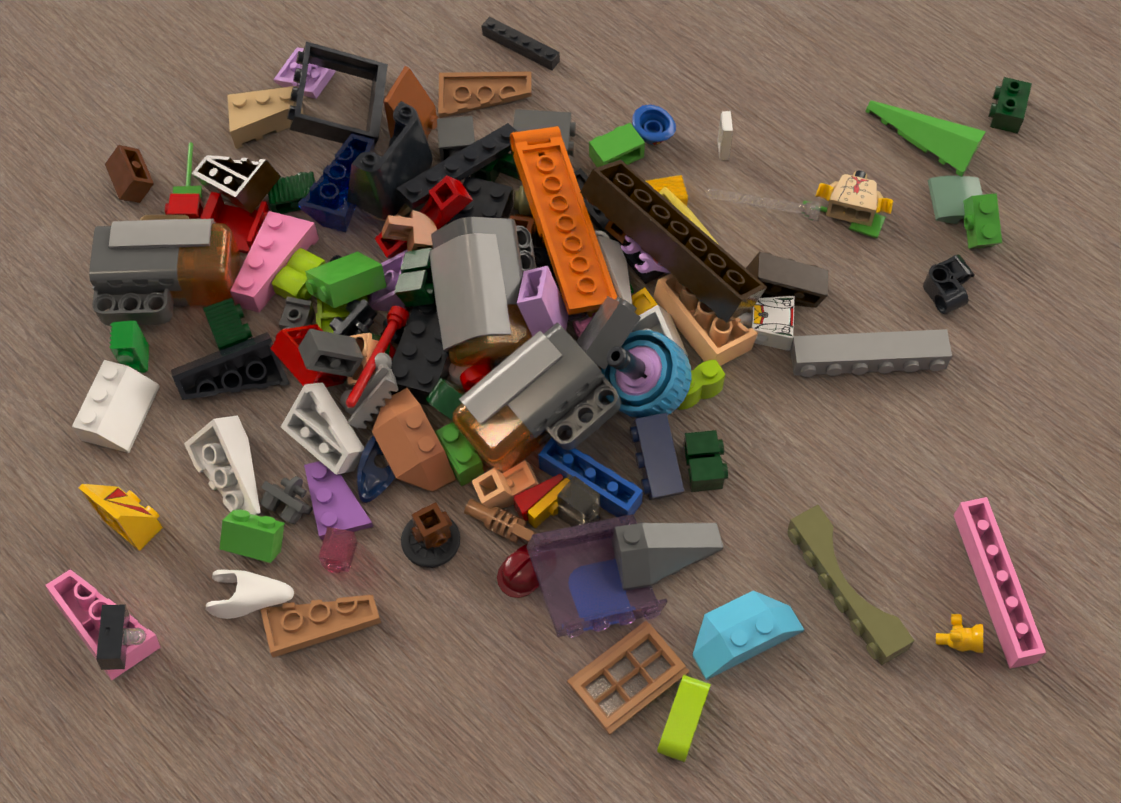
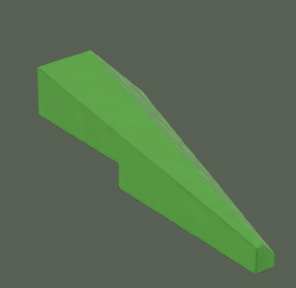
(947, 140)

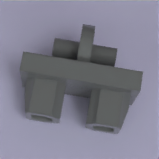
(276, 494)

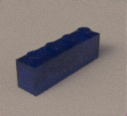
(328, 195)

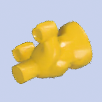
(962, 638)

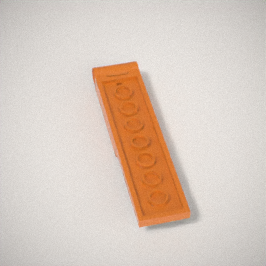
(562, 218)

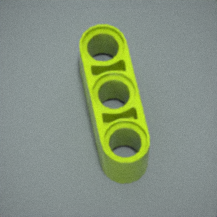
(683, 718)

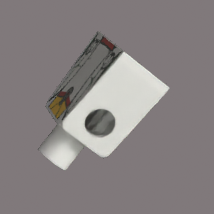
(772, 321)

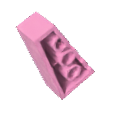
(273, 247)
(82, 608)

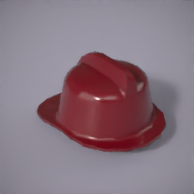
(516, 574)

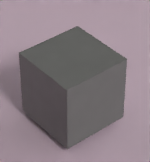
(454, 135)

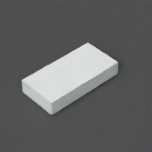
(725, 135)

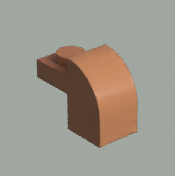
(414, 230)

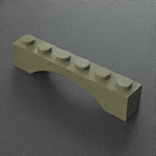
(881, 631)

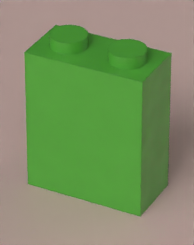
(345, 279)

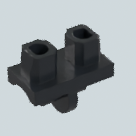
(358, 320)

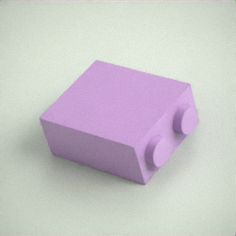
(541, 301)

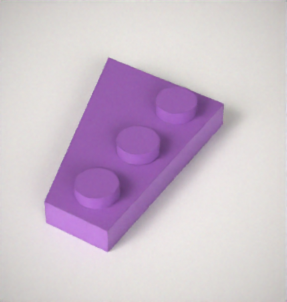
(334, 501)

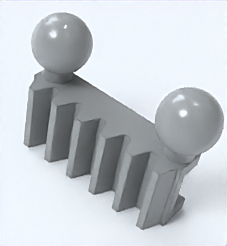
(376, 390)

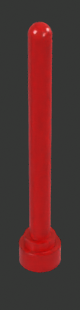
(396, 319)

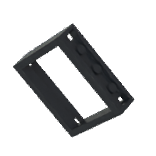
(344, 63)

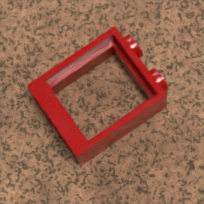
(287, 351)

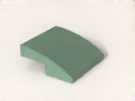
(948, 196)

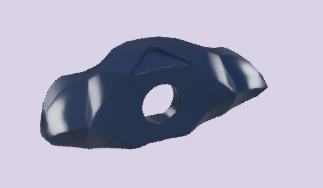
(370, 478)

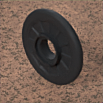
(433, 556)

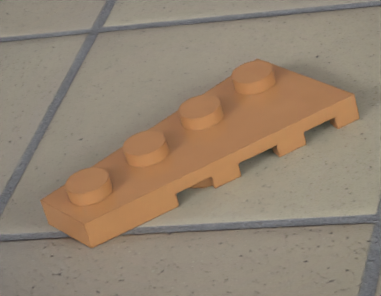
(476, 90)

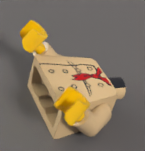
(854, 198)

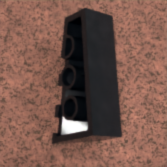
(231, 370)

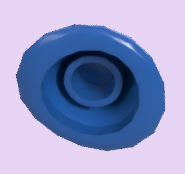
(653, 124)

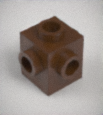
(431, 526)

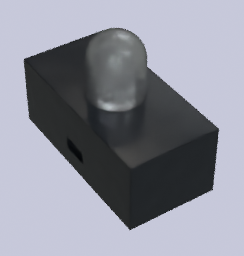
(115, 636)

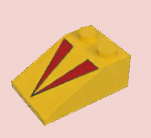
(123, 513)

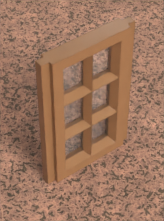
(628, 677)

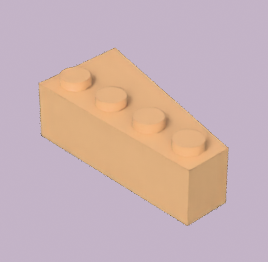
(700, 326)

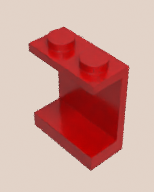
(242, 223)

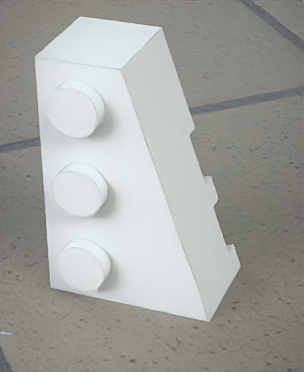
(323, 429)

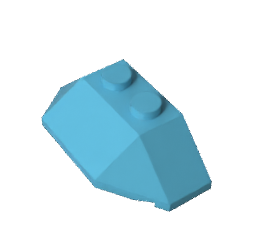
(742, 631)

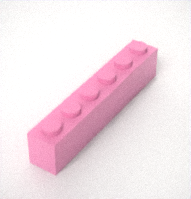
(999, 583)

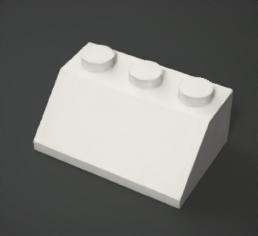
(115, 407)

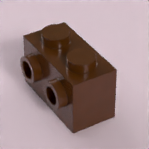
(129, 174)

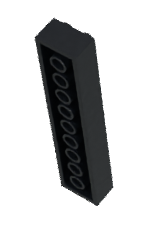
(420, 353)

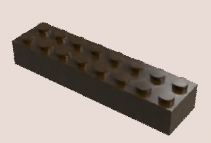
(673, 240)

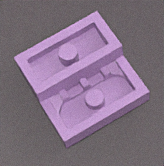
(316, 77)

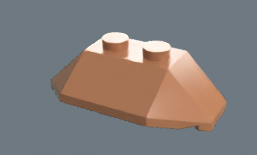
(411, 443)

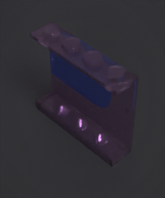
(583, 579)

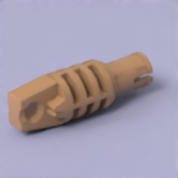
(499, 521)

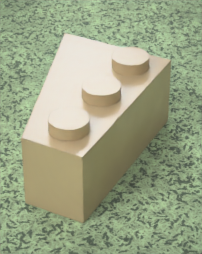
(258, 113)

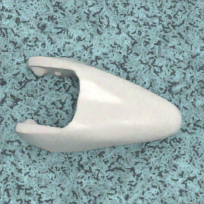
(251, 593)

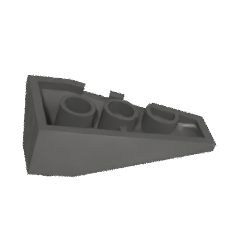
(659, 549)

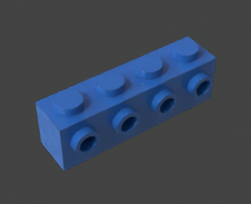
(615, 492)

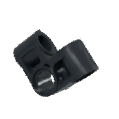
(945, 284)

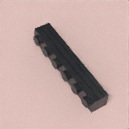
(520, 43)

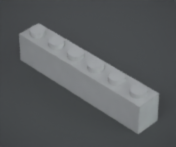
(870, 352)

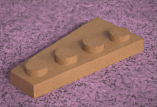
(303, 625)

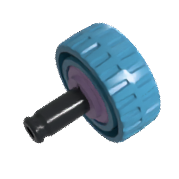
(648, 374)

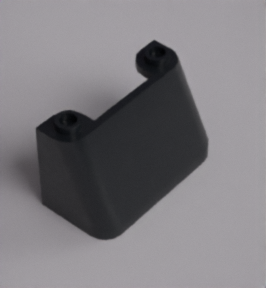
(376, 177)

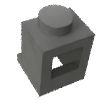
(296, 313)

